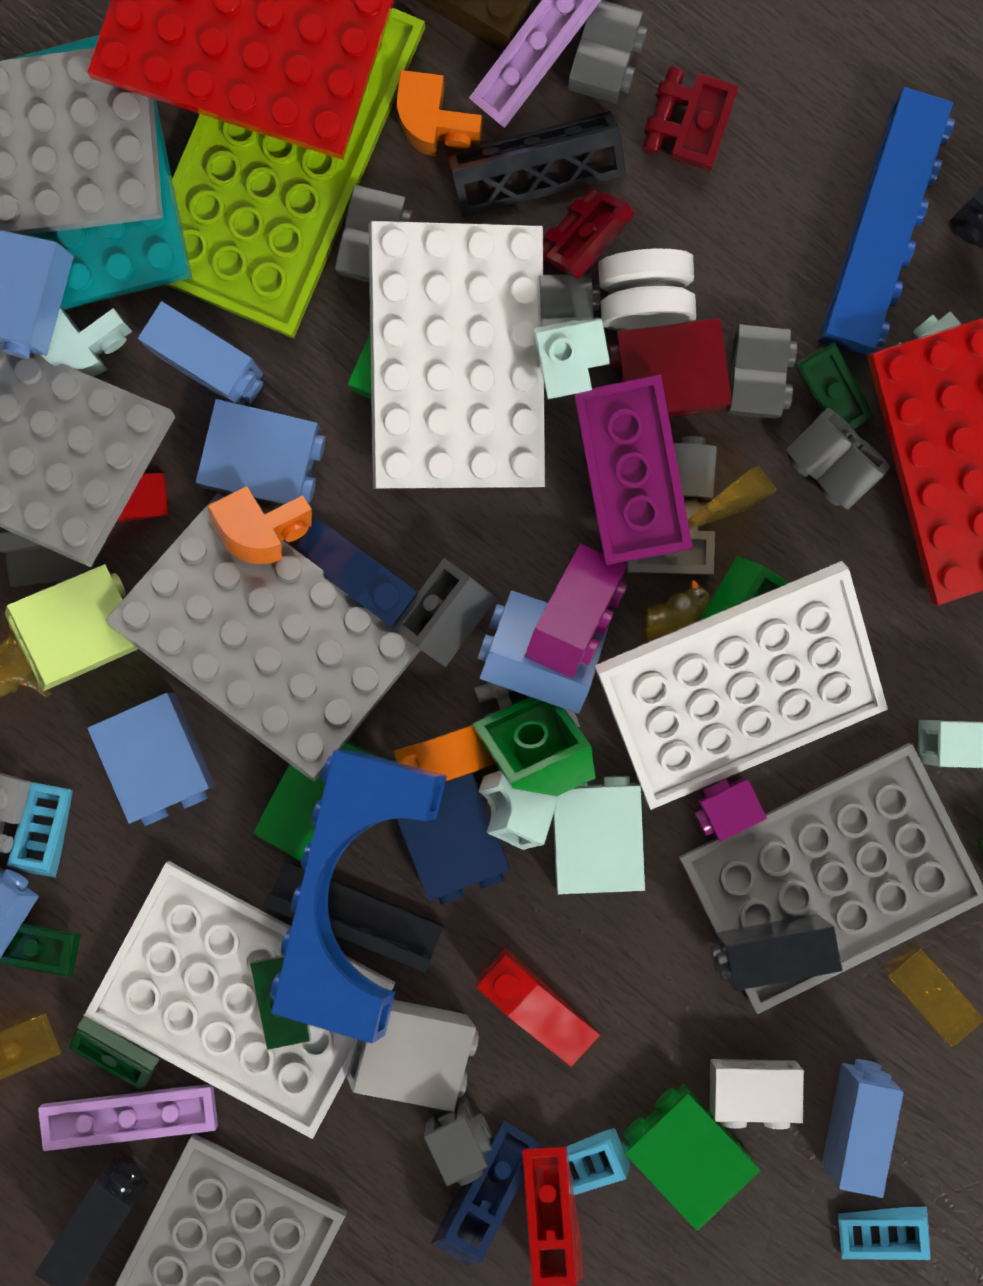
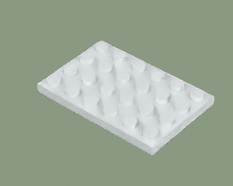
(456, 355)
(744, 685)
(192, 999)

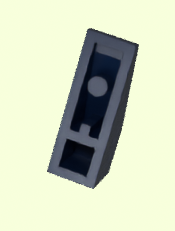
(356, 572)
(484, 1202)

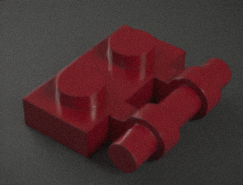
(703, 122)
(585, 232)

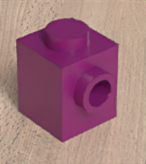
(728, 808)

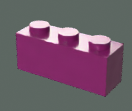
(577, 612)

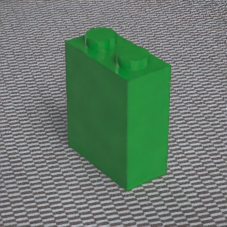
(689, 1156)

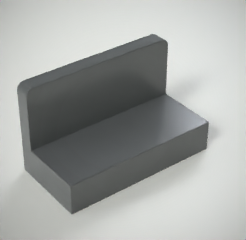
(35, 564)

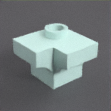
(567, 353)
(517, 815)

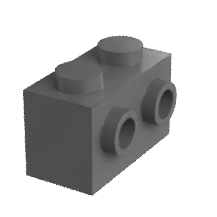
(444, 612)
(458, 1142)

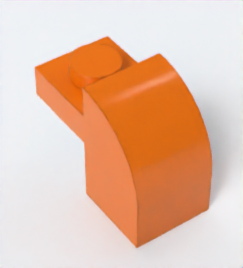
(424, 121)
(256, 535)
(448, 754)

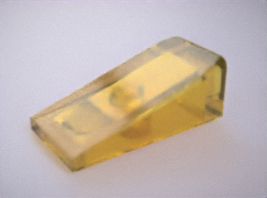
(738, 497)
(936, 998)
(26, 1045)

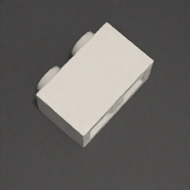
(756, 1092)

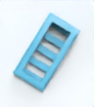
(53, 849)
(604, 1175)
(886, 1250)

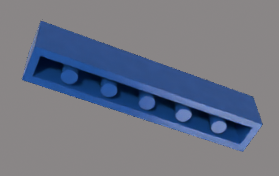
(886, 222)

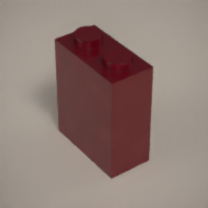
(686, 357)

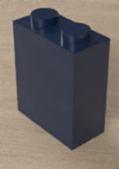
(455, 846)

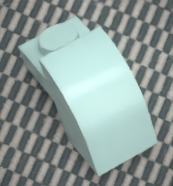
(82, 348)

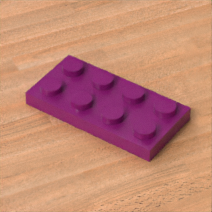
(633, 470)

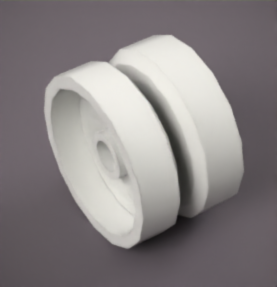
(647, 289)

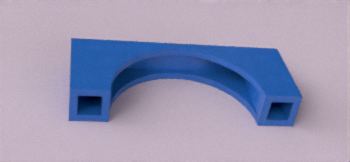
(316, 977)

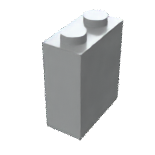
(418, 1057)

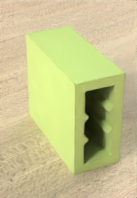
(66, 627)

